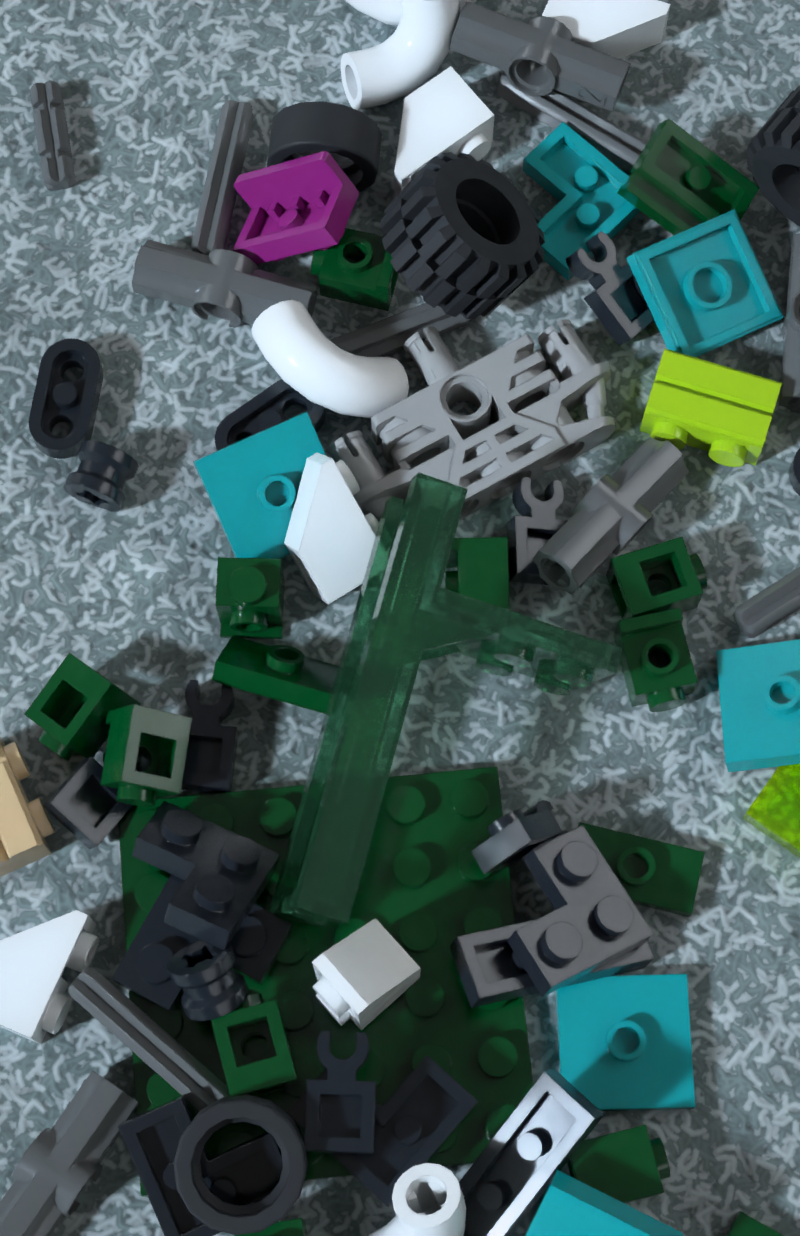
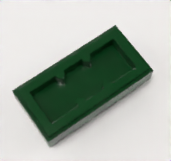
(276, 673)
(651, 870)

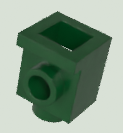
(362, 283)
(663, 561)
(480, 569)
(250, 597)
(645, 683)
(75, 709)
(162, 745)
(255, 1076)

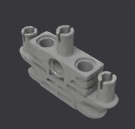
(509, 386)

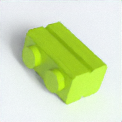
(710, 408)

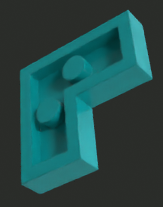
(586, 193)

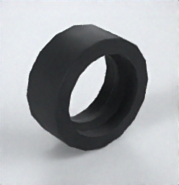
(329, 127)
(227, 1216)

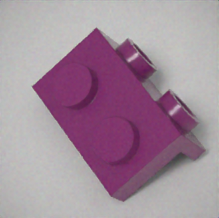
(294, 207)

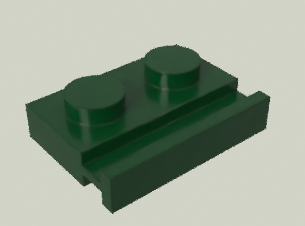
(684, 181)

